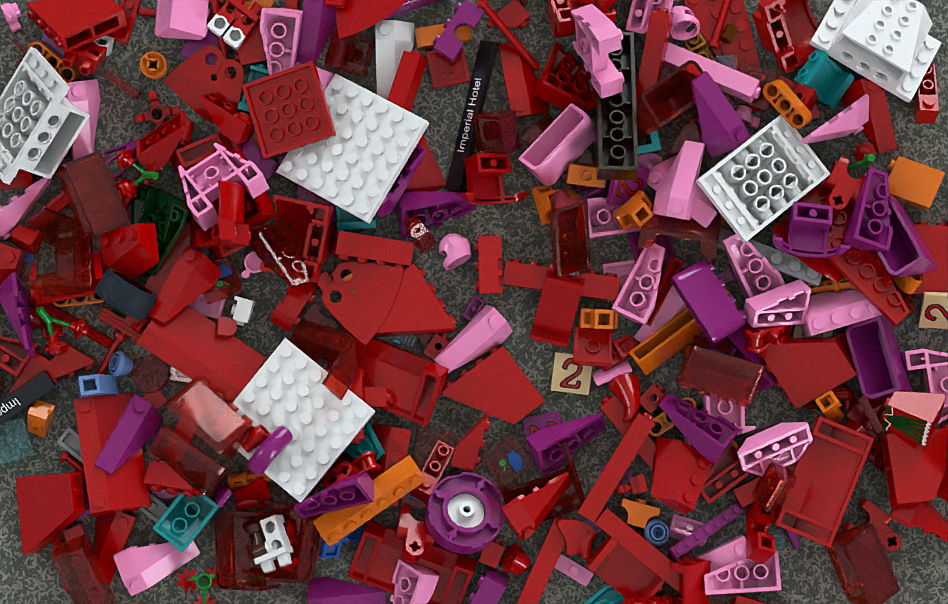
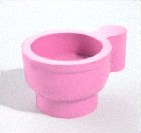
(11, 13)
(745, 115)
(252, 265)

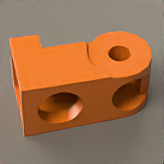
(830, 406)

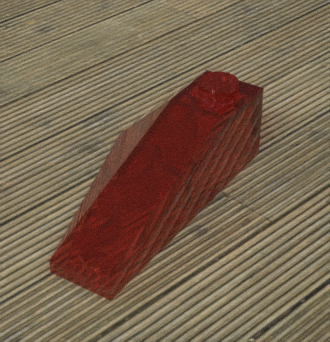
(279, 250)

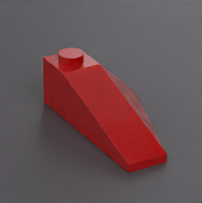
(186, 282)
(527, 512)

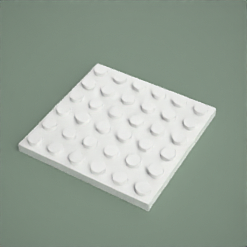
(363, 157)
(292, 395)

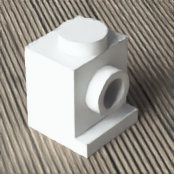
(242, 310)

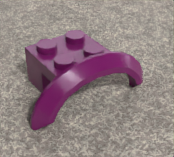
(809, 232)

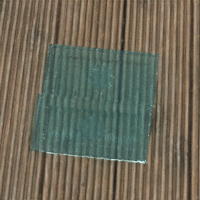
(14, 441)

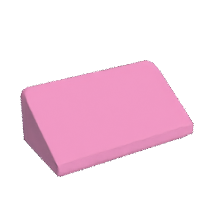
(601, 377)
(682, 527)

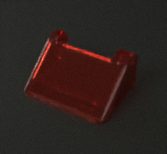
(682, 229)

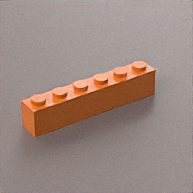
(666, 341)
(387, 489)

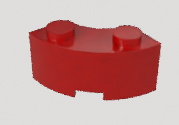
(292, 305)

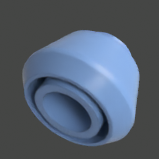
(120, 364)
(656, 532)

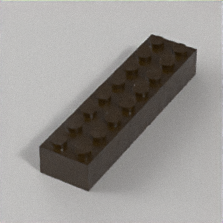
(618, 121)

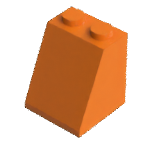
(913, 182)

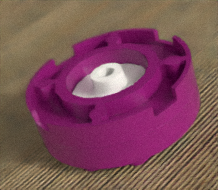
(464, 513)

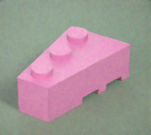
(778, 306)

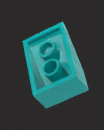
(186, 519)

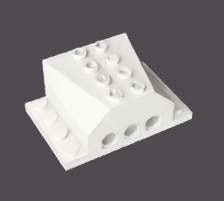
(880, 41)
(36, 119)
(762, 178)

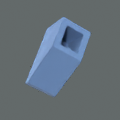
(96, 385)

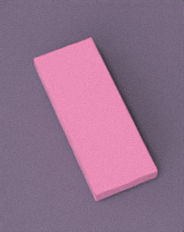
(573, 570)

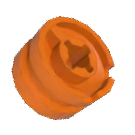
(152, 73)

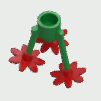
(203, 583)

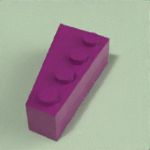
(490, 587)

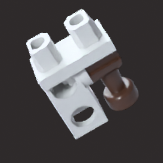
(274, 547)

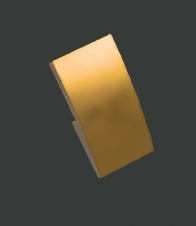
(699, 46)

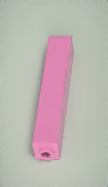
(726, 78)

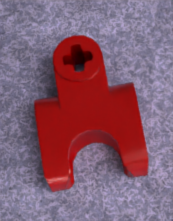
(842, 186)
(762, 337)
(364, 463)
(881, 521)
(414, 534)

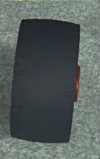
(125, 294)

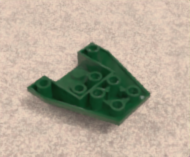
(164, 210)

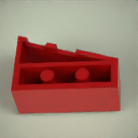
(489, 265)

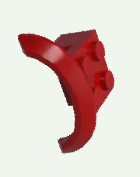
(485, 180)

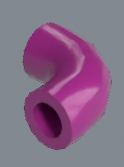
(269, 449)

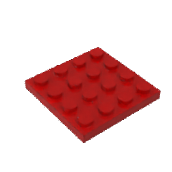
(289, 109)

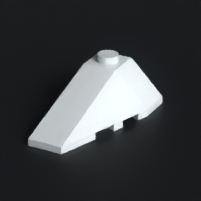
(391, 40)

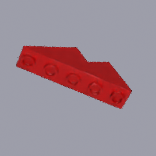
(62, 364)

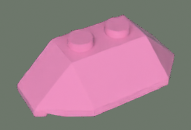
(640, 13)
(777, 444)

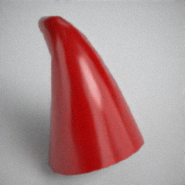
(627, 390)

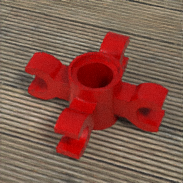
(153, 96)

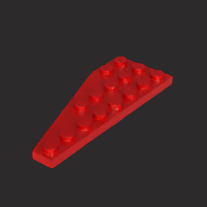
(743, 43)
(860, 267)

